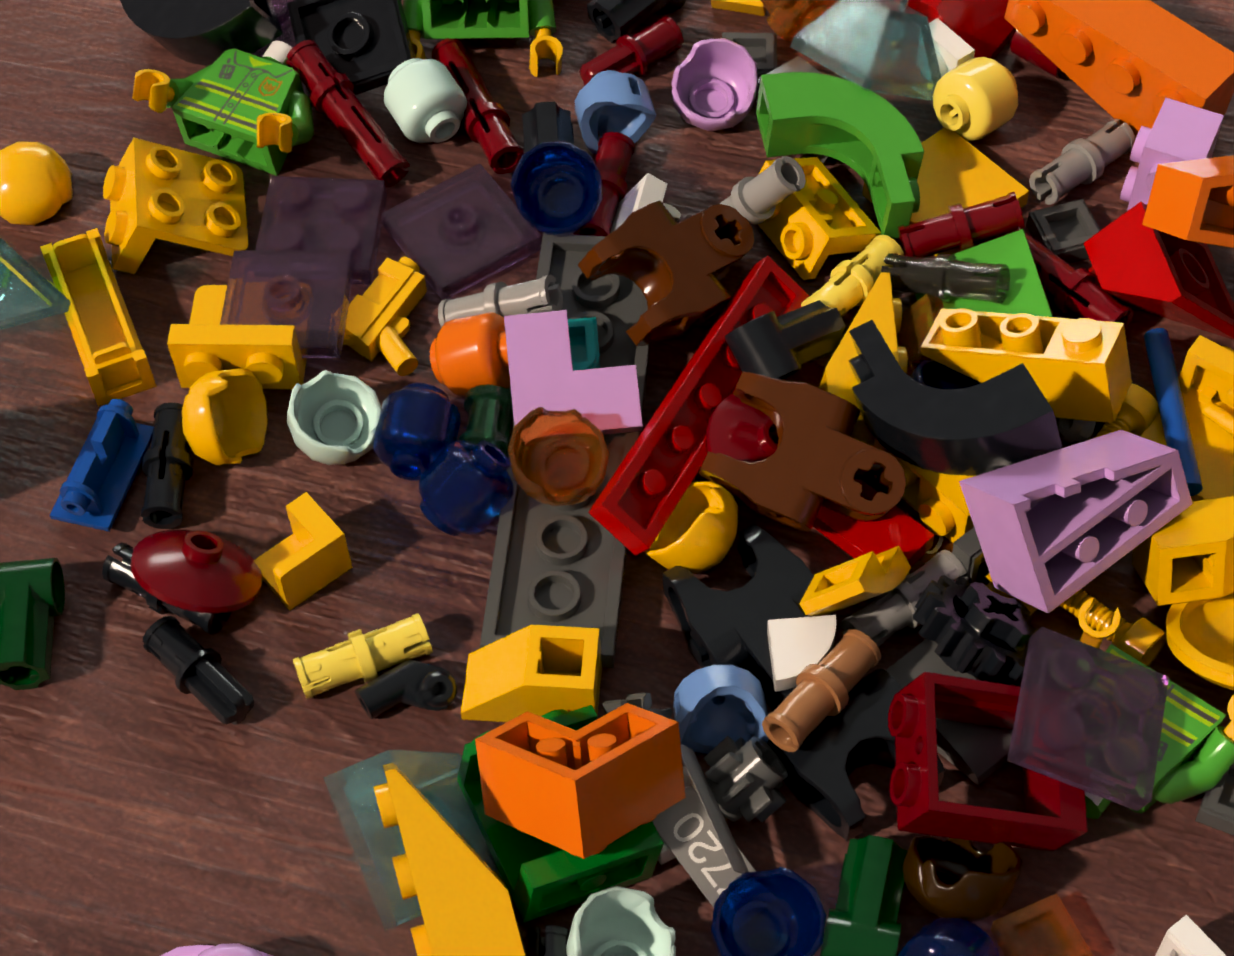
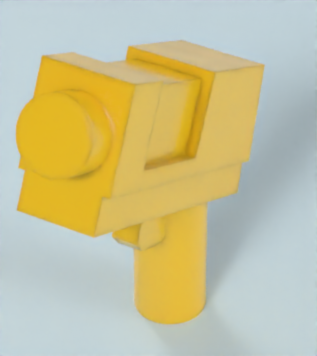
(380, 315)

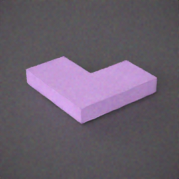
(545, 377)

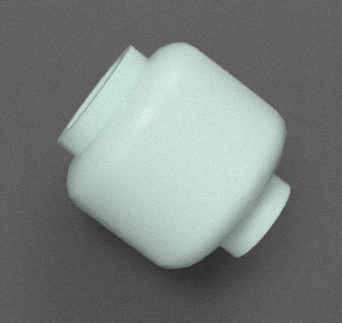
(425, 99)

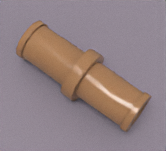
(821, 690)

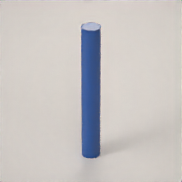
(1171, 404)

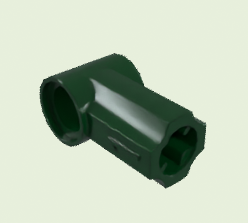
(29, 600)
(867, 900)

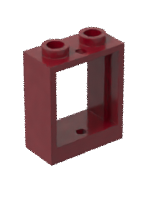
(1052, 808)

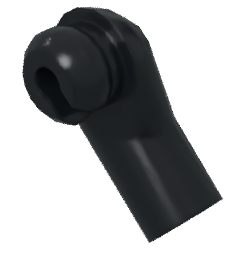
(408, 684)

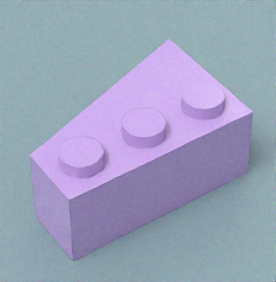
(1073, 513)

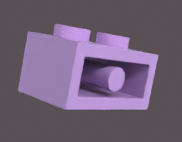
(1177, 135)

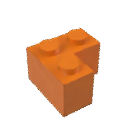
(581, 783)

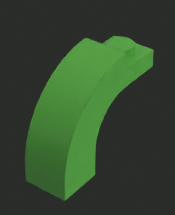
(851, 125)

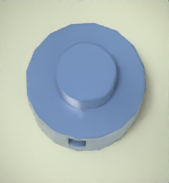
(613, 104)
(719, 704)

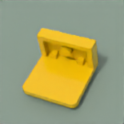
(172, 199)
(208, 346)
(1206, 378)

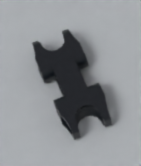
(733, 631)

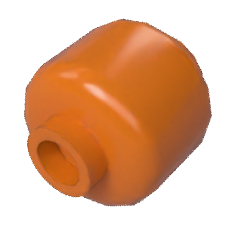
(471, 353)

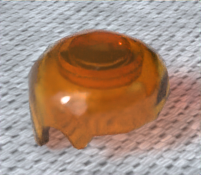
(558, 456)

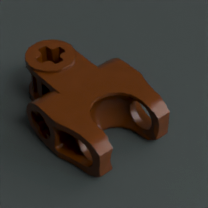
(673, 265)
(812, 458)

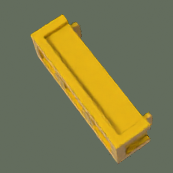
(98, 317)

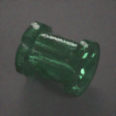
(486, 418)

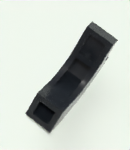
(206, 28)
(950, 428)

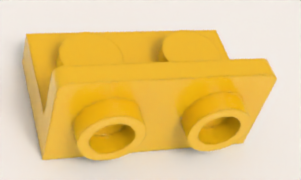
(817, 221)

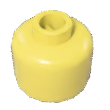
(975, 98)

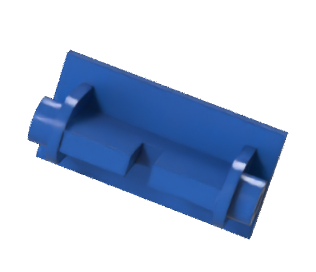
(104, 468)

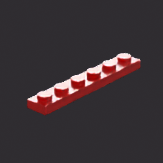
(674, 440)

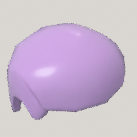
(715, 84)

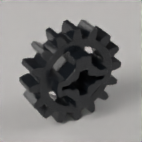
(976, 629)

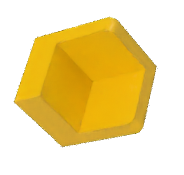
(306, 558)

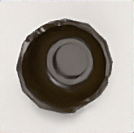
(958, 878)

